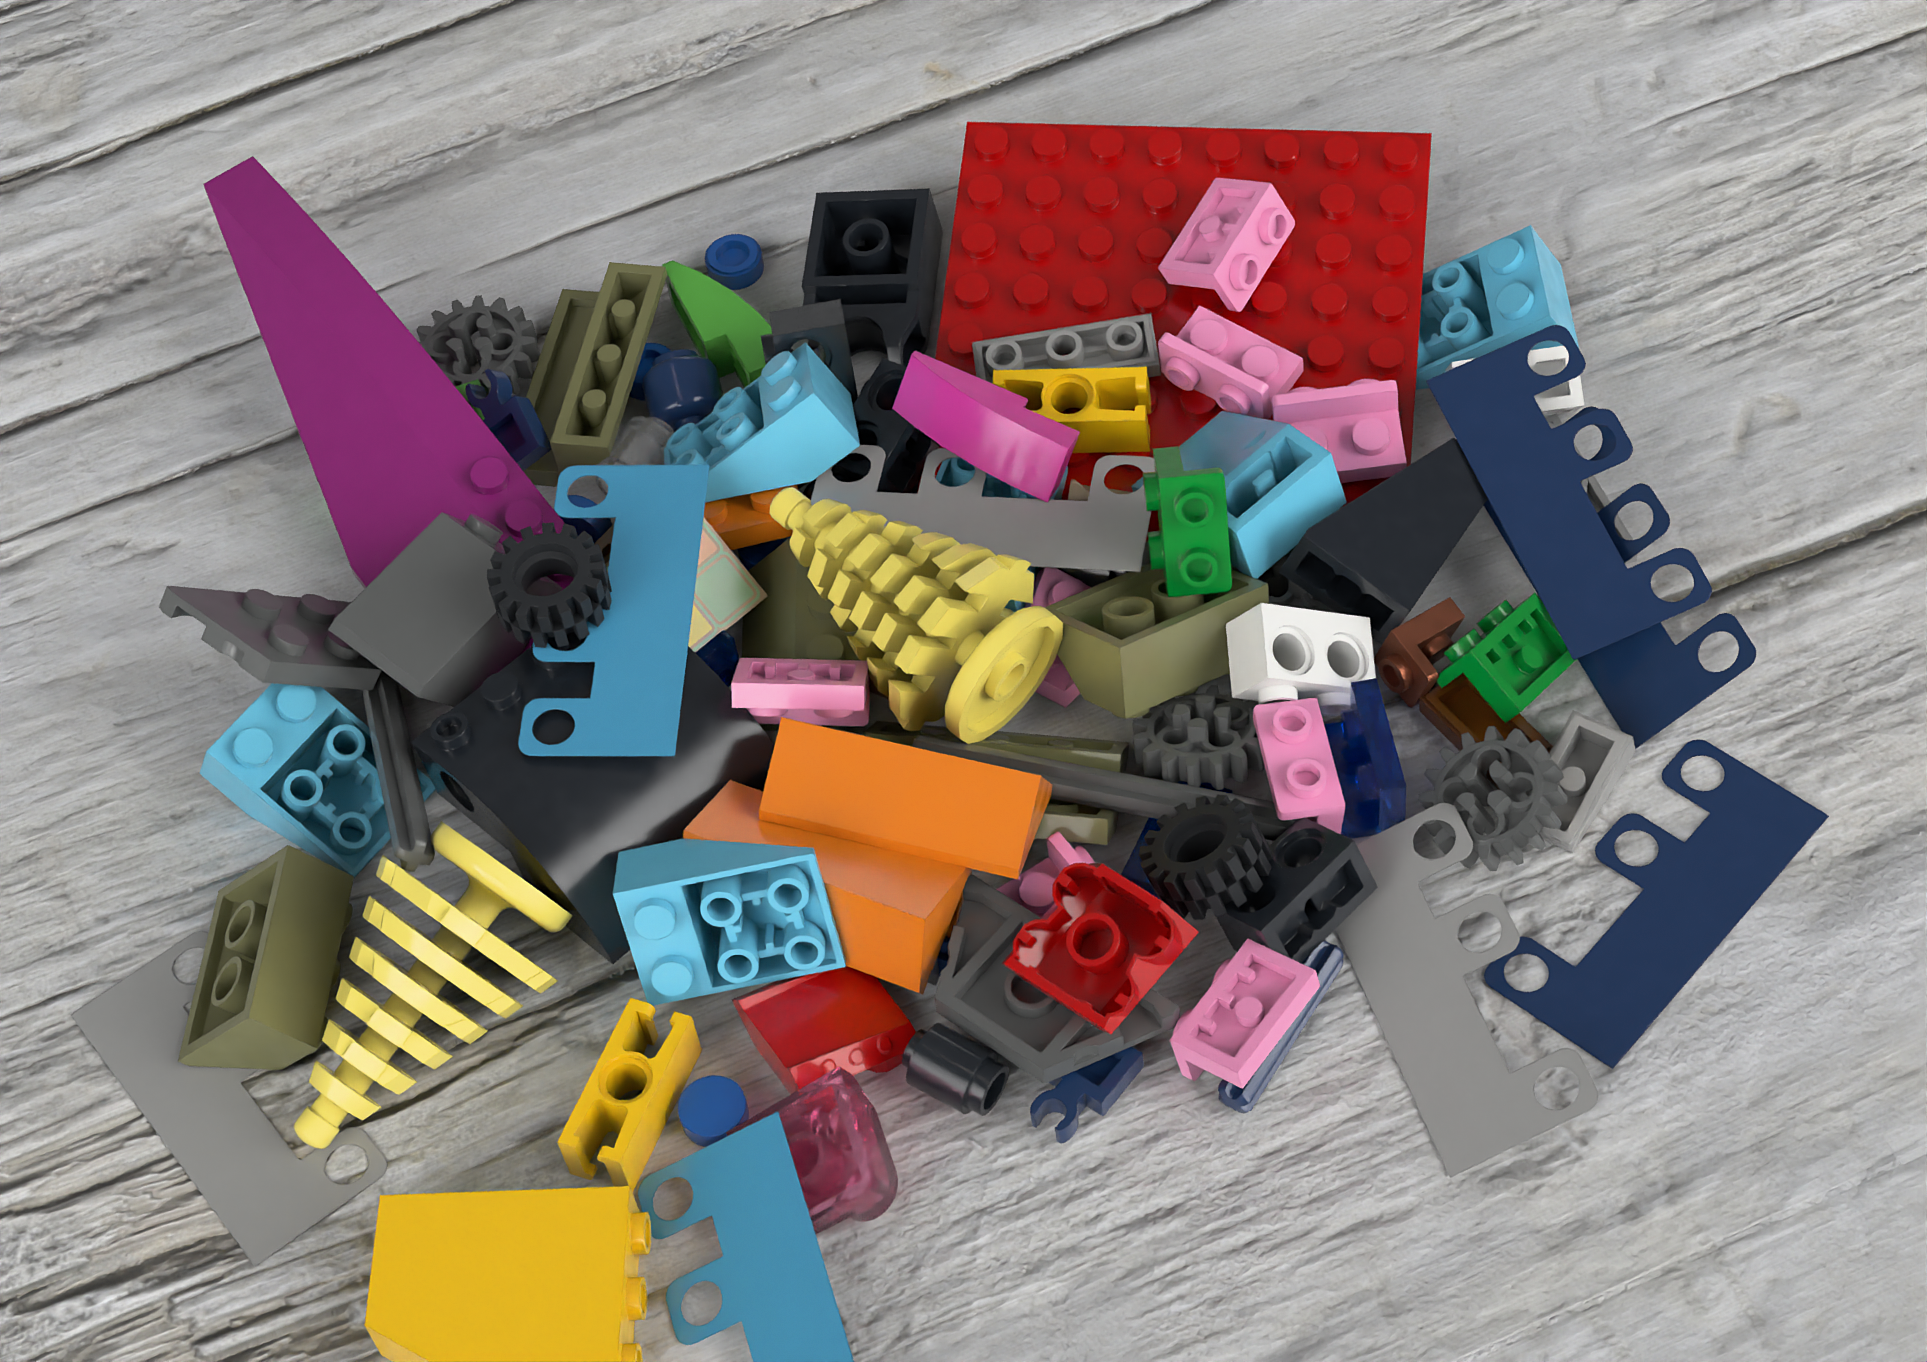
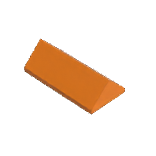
(903, 798)
(884, 902)

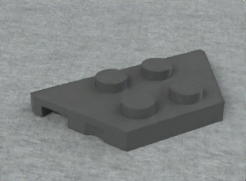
(275, 635)
(1013, 1014)

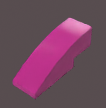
(985, 425)

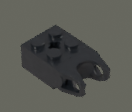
(882, 263)

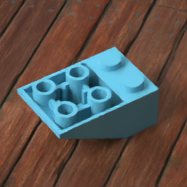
(1490, 302)
(773, 431)
(1273, 484)
(306, 774)
(723, 916)

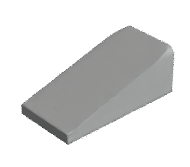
(1592, 764)

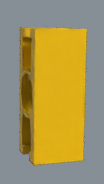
(1101, 394)
(636, 1120)

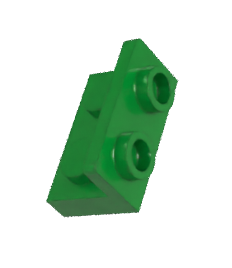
(1511, 658)

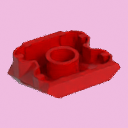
(1099, 944)
(825, 1023)

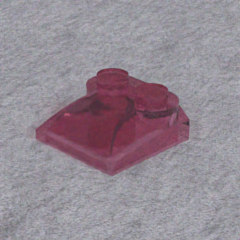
(836, 1150)

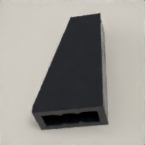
(1389, 541)

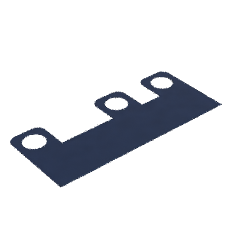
(1539, 499)
(1646, 676)
(1682, 915)

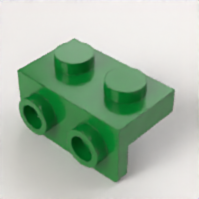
(1192, 525)

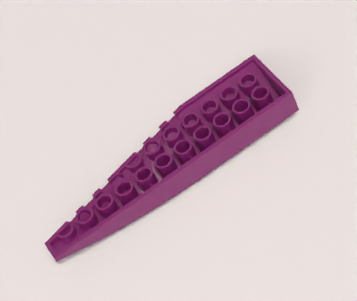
(366, 397)

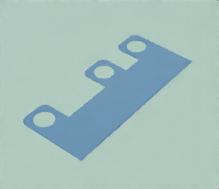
(647, 629)
(770, 1257)

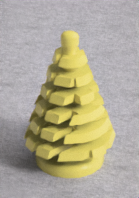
(926, 614)
(417, 991)

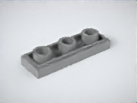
(1090, 345)

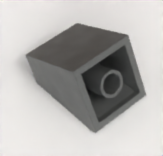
(433, 614)

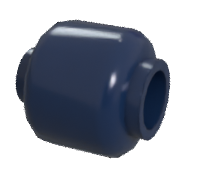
(681, 388)

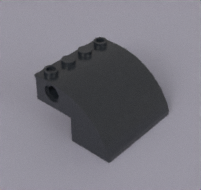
(578, 812)

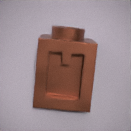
(1413, 648)

